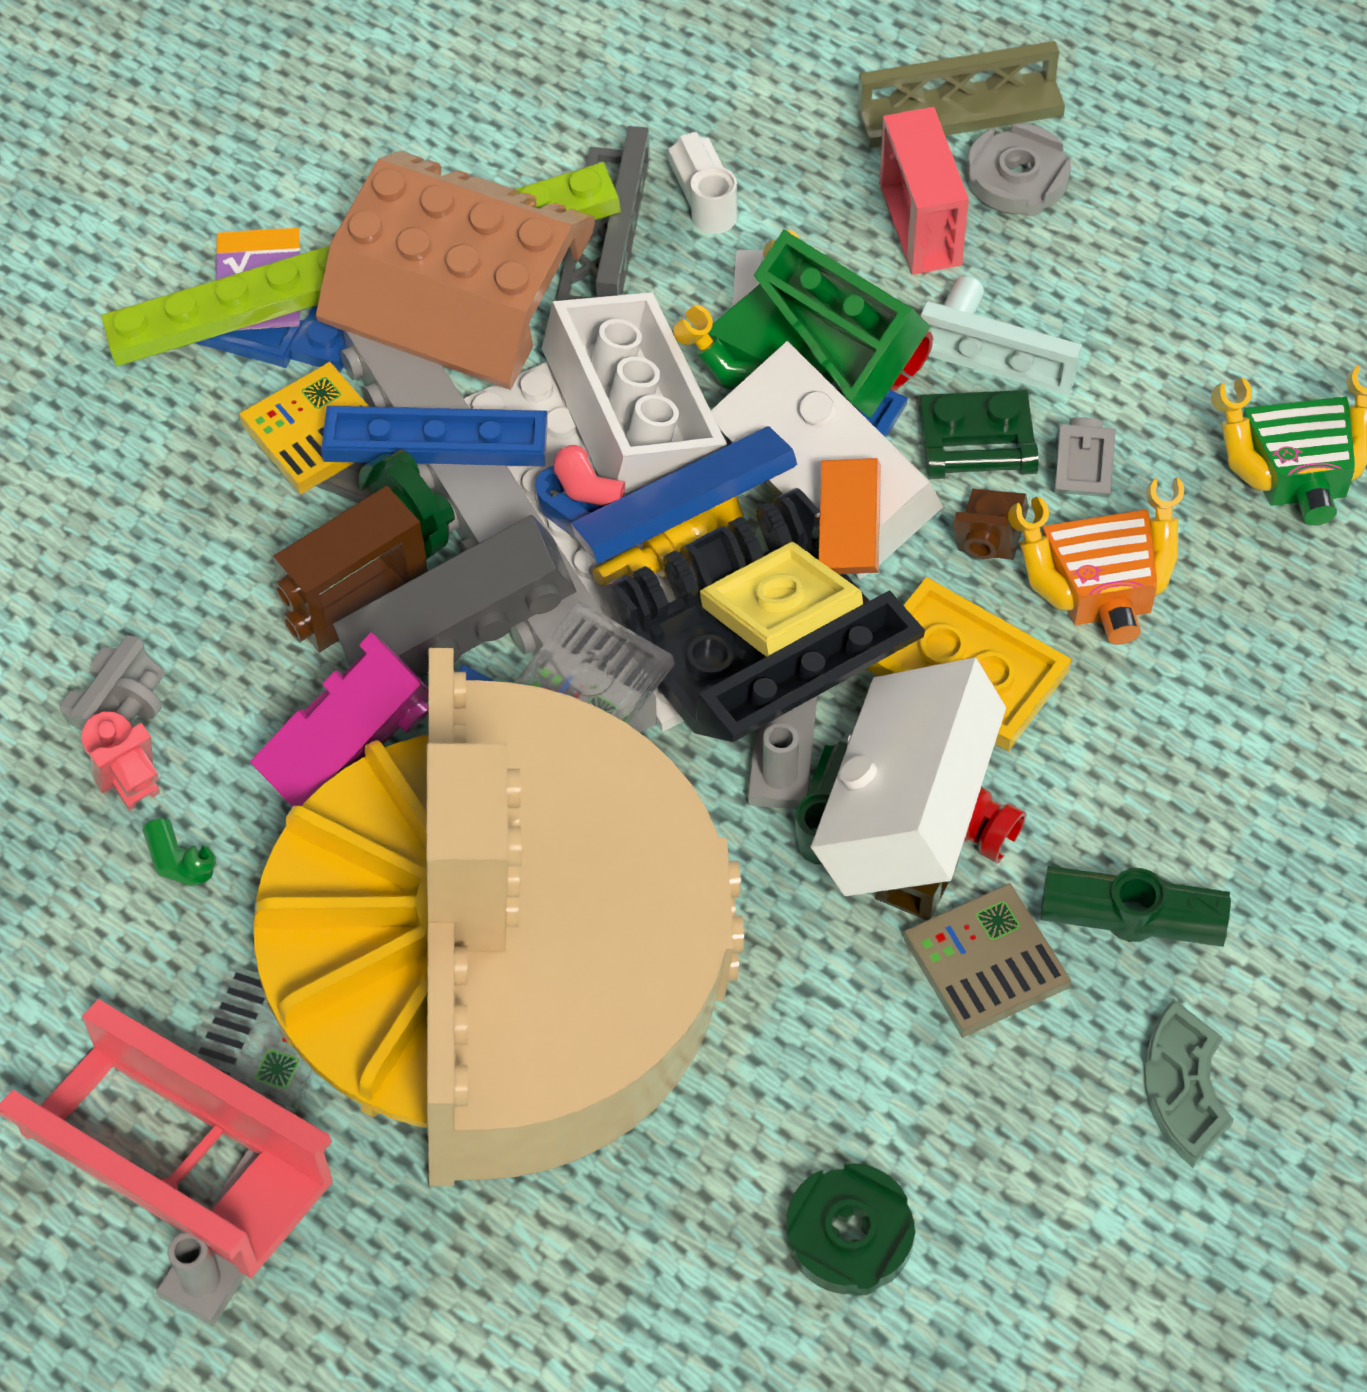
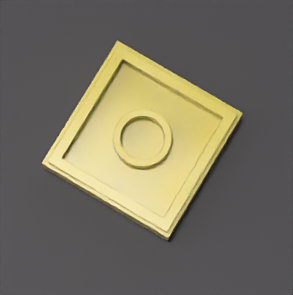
(780, 598)

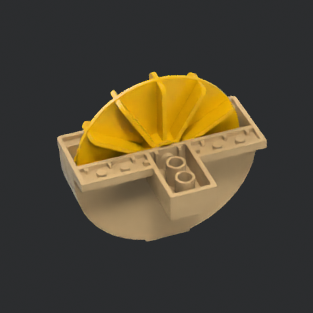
(501, 928)

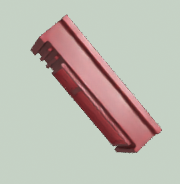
(260, 1204)

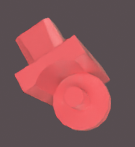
(120, 757)

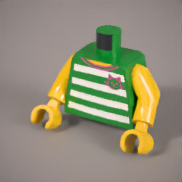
(1297, 448)

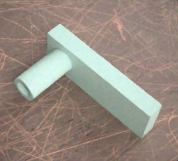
(998, 346)

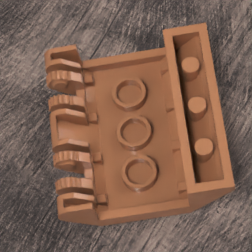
(446, 266)

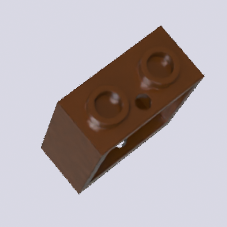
(338, 548)

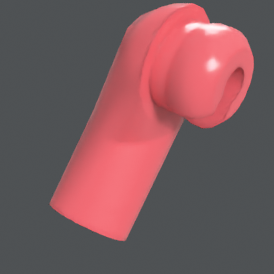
(581, 481)

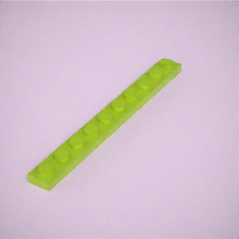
(292, 282)

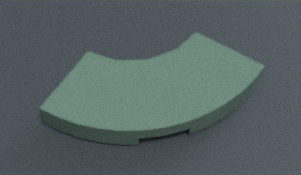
(1181, 1084)

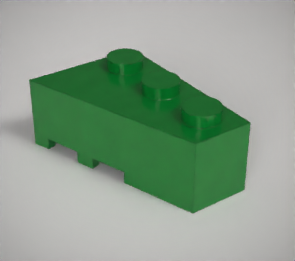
(845, 320)

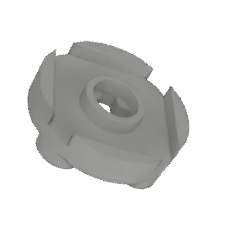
(1012, 191)

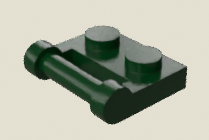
(978, 420)

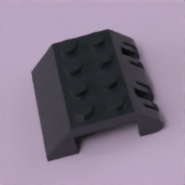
(718, 677)

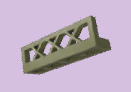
(959, 103)

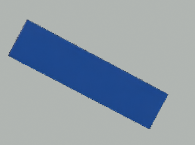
(436, 435)
(684, 494)

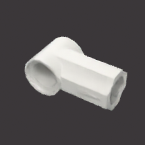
(705, 182)

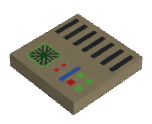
(986, 960)

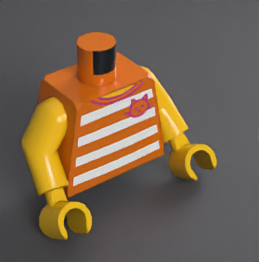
(1102, 564)

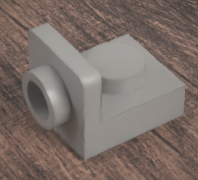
(1084, 458)

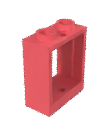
(923, 190)

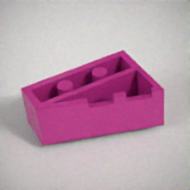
(355, 709)

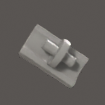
(121, 685)

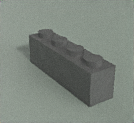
(465, 598)

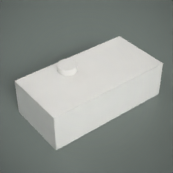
(628, 388)
(825, 426)
(910, 778)

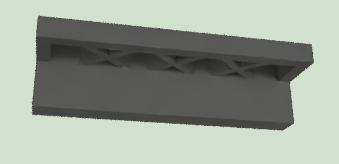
(618, 229)

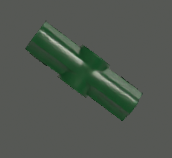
(1171, 911)

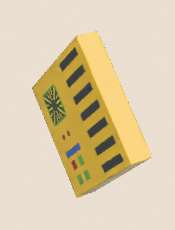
(292, 425)

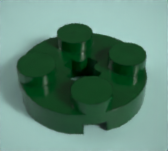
(404, 479)
(855, 1265)

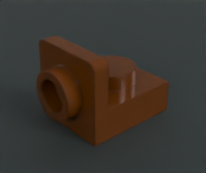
(985, 526)

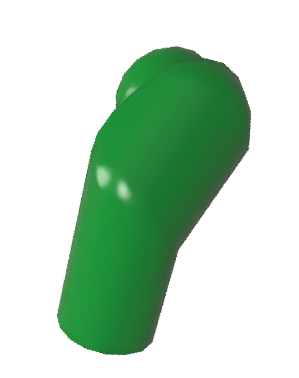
(174, 862)

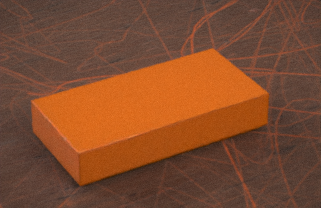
(850, 515)

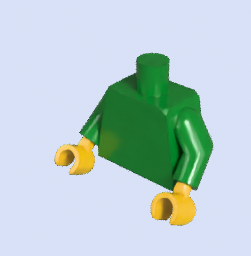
(742, 336)

